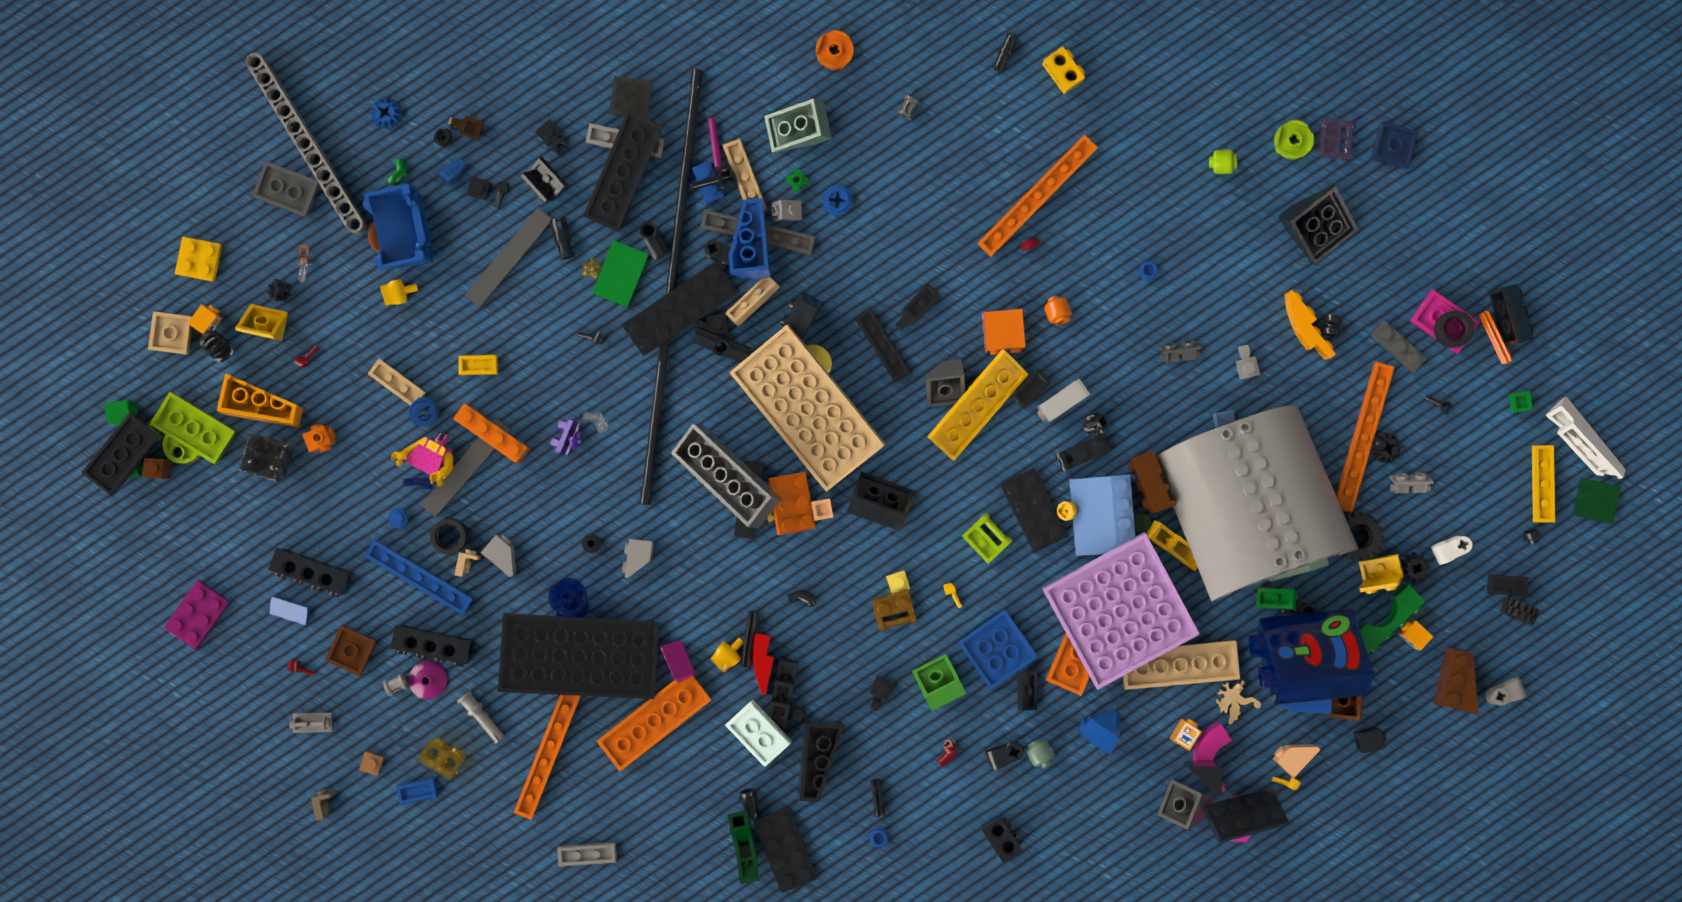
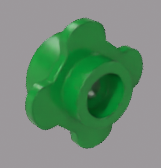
(796, 175)

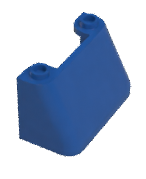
(400, 227)

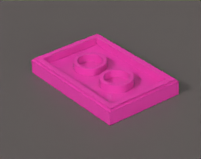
(1431, 309)

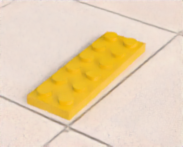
(978, 405)

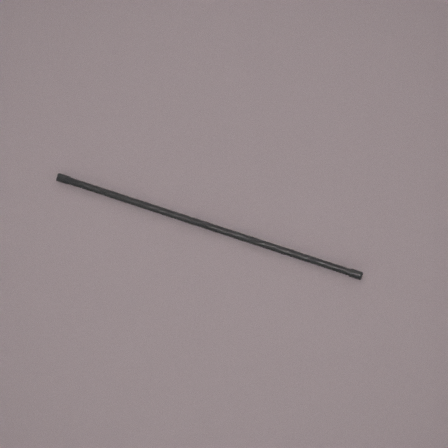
(695, 84)

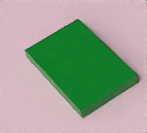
(620, 274)

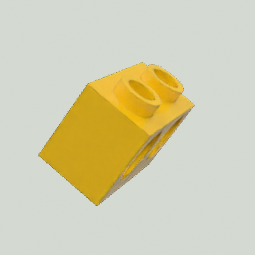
(1059, 73)

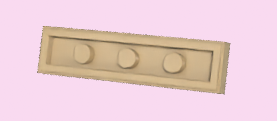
(740, 165)

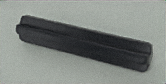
(749, 639)

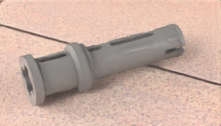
(475, 709)

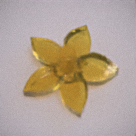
(591, 268)

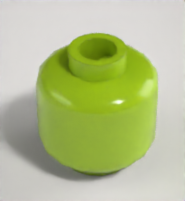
(1223, 161)

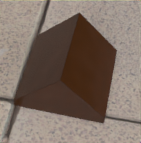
(1347, 708)

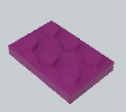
(197, 614)

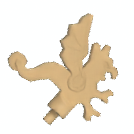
(1233, 696)

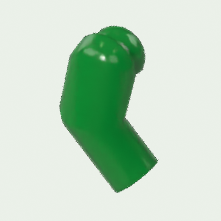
(399, 174)

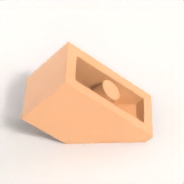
(1295, 757)

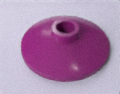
(437, 679)

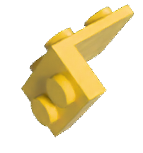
(1380, 573)

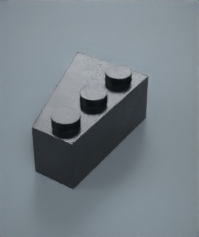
(801, 314)

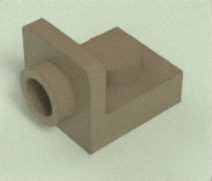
(319, 805)

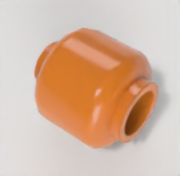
(1058, 310)

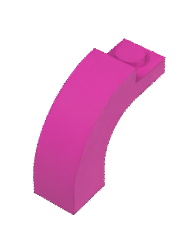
(1210, 742)

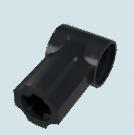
(654, 242)

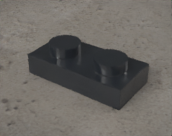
(1027, 690)

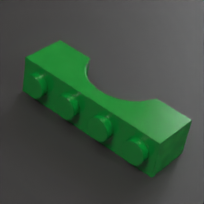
(115, 414)
(1404, 603)

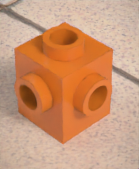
(319, 438)

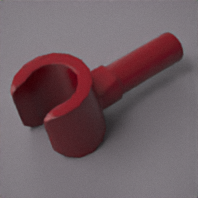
(304, 361)
(293, 666)

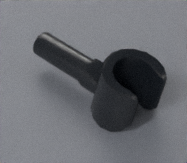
(501, 187)
(598, 337)
(1440, 404)

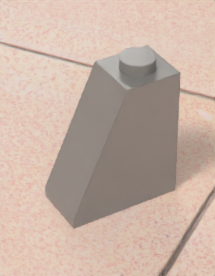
(1062, 400)

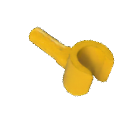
(950, 589)
(1293, 783)

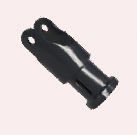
(562, 238)

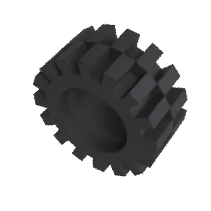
(1519, 611)

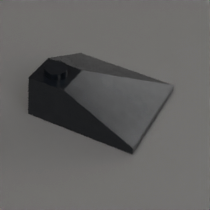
(1319, 223)

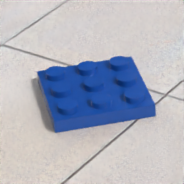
(997, 649)

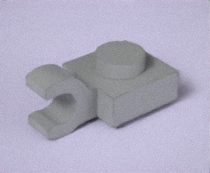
(1248, 365)

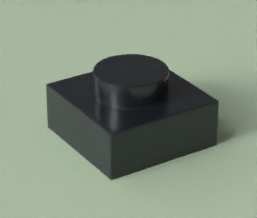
(479, 188)

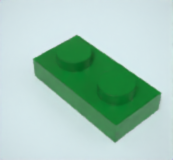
(1276, 598)

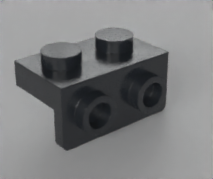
(544, 181)

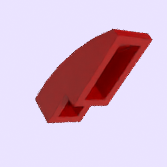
(762, 661)

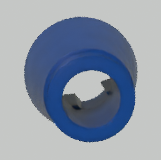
(451, 172)

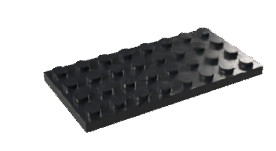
(578, 656)

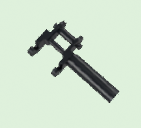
(716, 180)

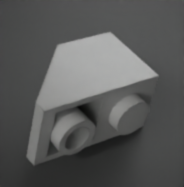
(638, 555)

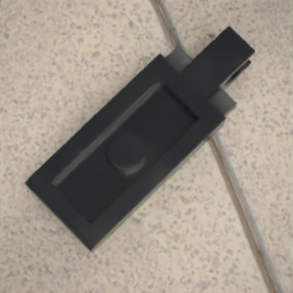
(918, 306)

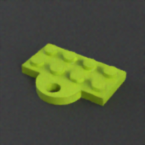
(191, 431)

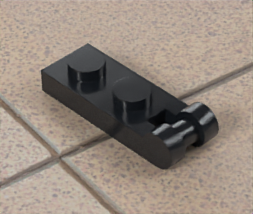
(1083, 452)

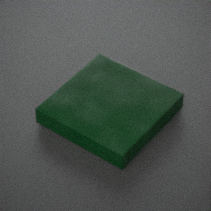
(1596, 500)

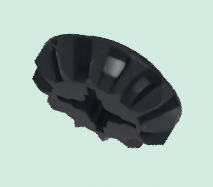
(1380, 443)

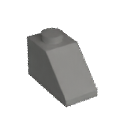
(501, 554)

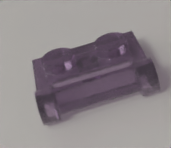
(1330, 139)

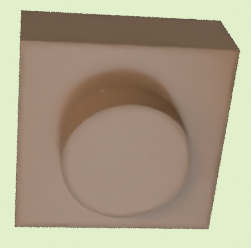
(372, 763)

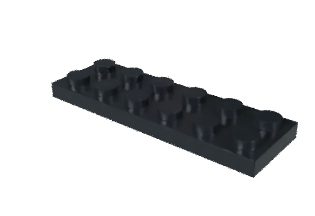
(623, 171)
(679, 308)

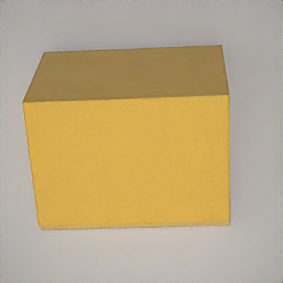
(263, 322)

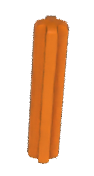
(1496, 337)

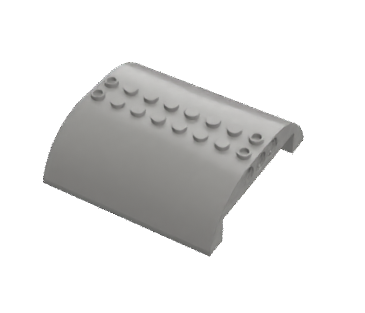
(1254, 500)

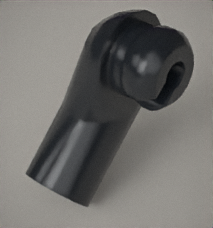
(804, 596)

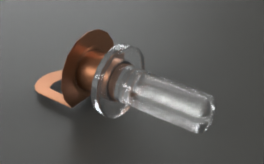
(303, 263)

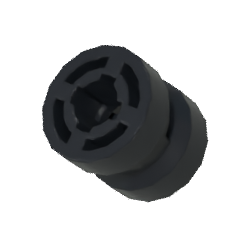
(1332, 325)

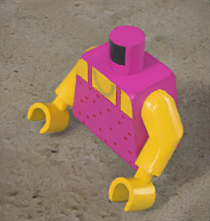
(429, 457)

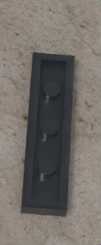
(882, 345)

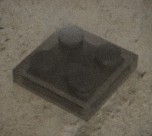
(630, 95)

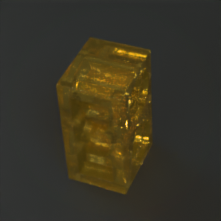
(440, 763)

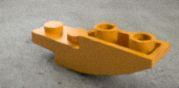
(1301, 320)

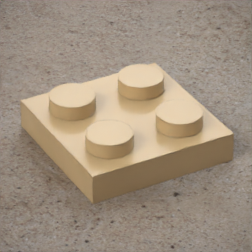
(170, 333)

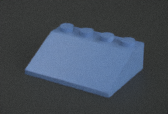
(1103, 513)

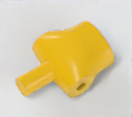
(396, 292)
(726, 655)

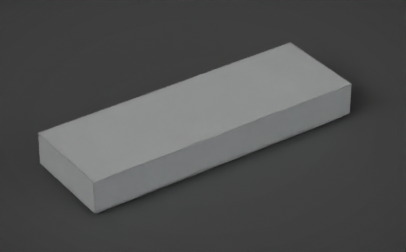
(587, 854)

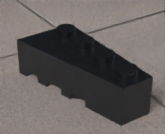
(817, 753)

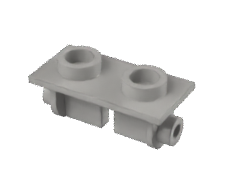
(1420, 483)
(311, 722)

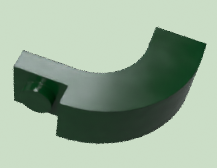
(744, 846)

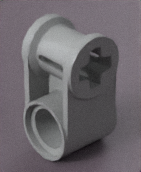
(1508, 691)

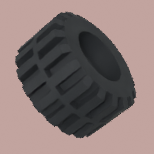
(1372, 539)

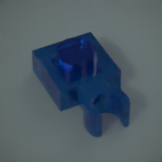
(425, 483)

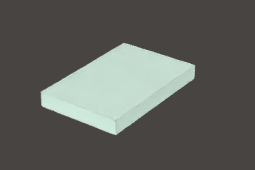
(758, 733)

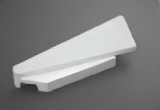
(1584, 440)

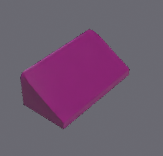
(678, 661)

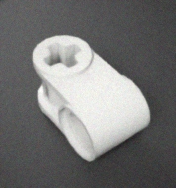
(1448, 549)

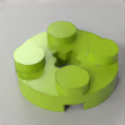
(1302, 133)

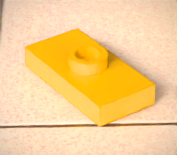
(478, 365)

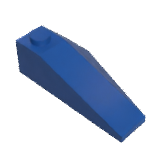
(1102, 729)

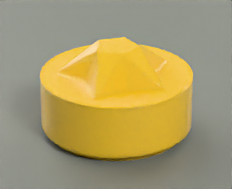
(1066, 510)

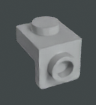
(786, 210)

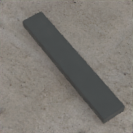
(776, 236)
(508, 257)
(461, 473)

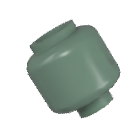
(1040, 753)

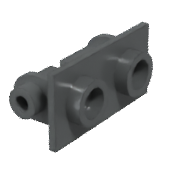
(1172, 351)

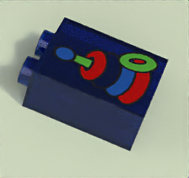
(1312, 656)

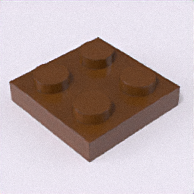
(351, 650)

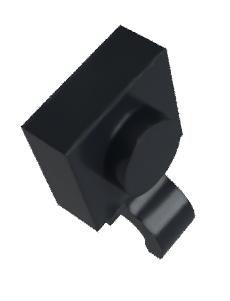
(881, 689)

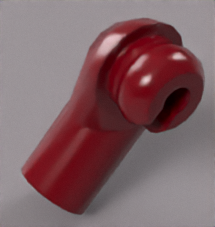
(949, 752)

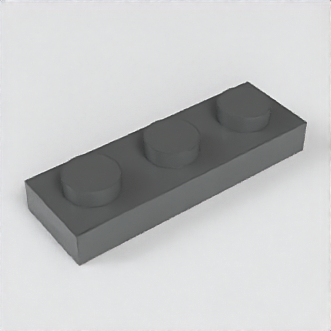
(1398, 346)

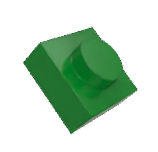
(1520, 402)

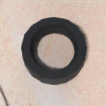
(1439, 330)
(435, 540)

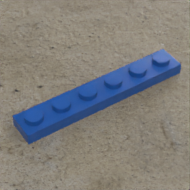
(419, 577)

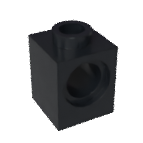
(1369, 739)

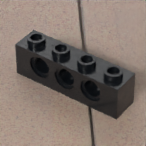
(340, 577)
(462, 646)

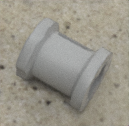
(395, 684)

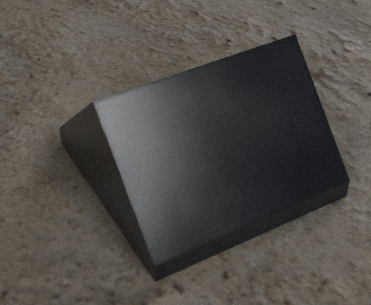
(1208, 772)

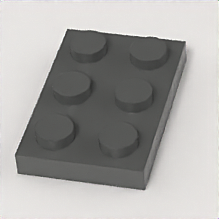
(286, 189)

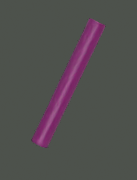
(715, 143)

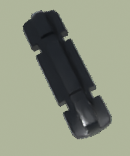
(878, 797)

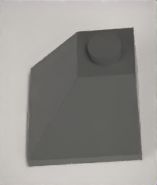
(945, 383)
(1183, 805)

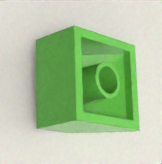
(939, 682)

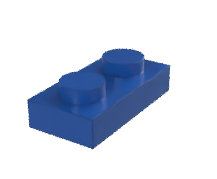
(711, 192)

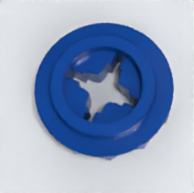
(386, 121)
(831, 193)
(432, 409)

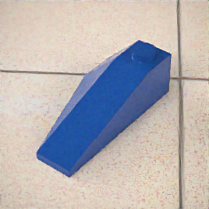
(750, 249)

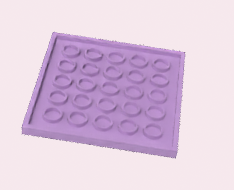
(1120, 610)

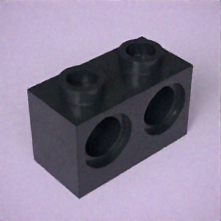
(998, 840)

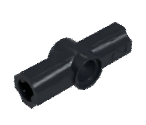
(710, 339)

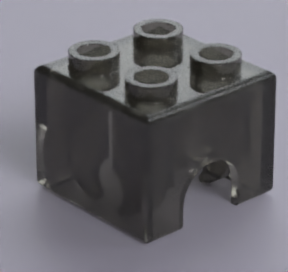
(266, 457)

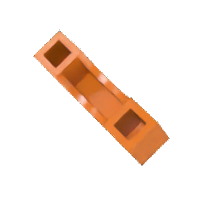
(491, 433)

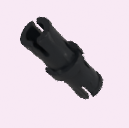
(1005, 52)

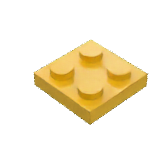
(198, 259)

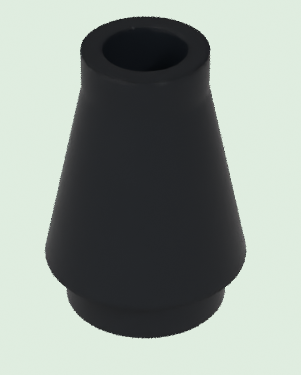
(749, 801)

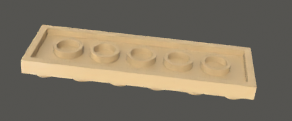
(1187, 666)

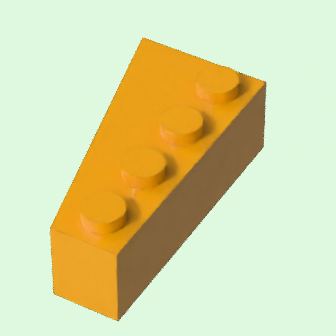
(253, 403)

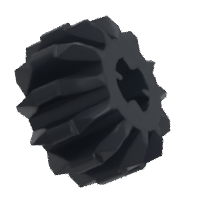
(216, 346)
(1420, 562)

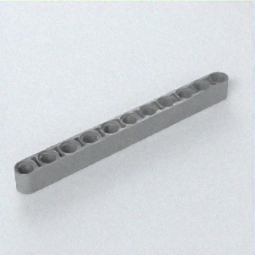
(300, 137)

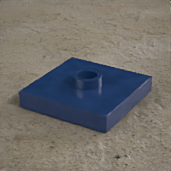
(1394, 145)

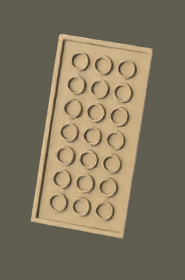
(807, 407)

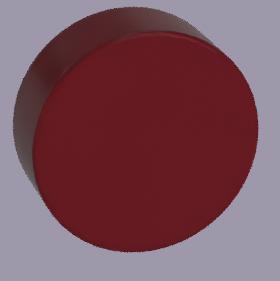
(1030, 244)

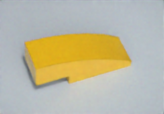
(1171, 543)

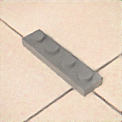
(606, 136)

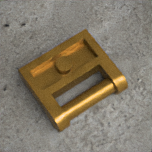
(893, 604)

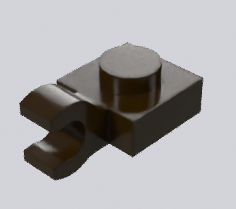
(469, 127)

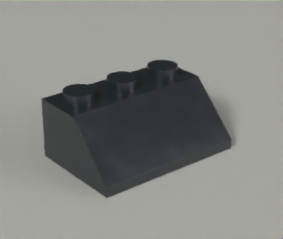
(1511, 314)
(881, 501)

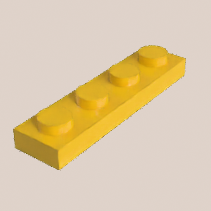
(1543, 483)

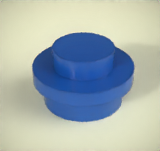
(1148, 270)
(398, 518)
(879, 837)

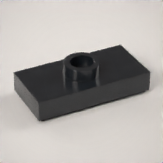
(1030, 389)
(1507, 585)

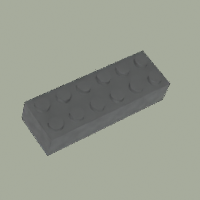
(726, 476)

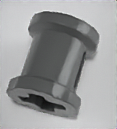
(908, 107)

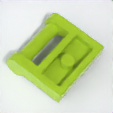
(982, 542)

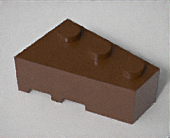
(1150, 482)
(1457, 682)

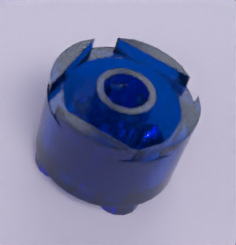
(563, 591)

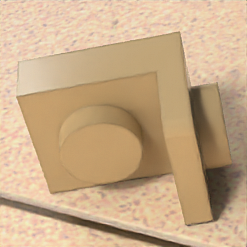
(463, 564)

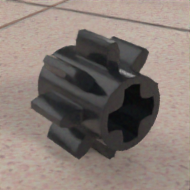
(279, 290)
(1095, 424)

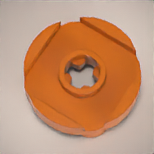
(830, 40)

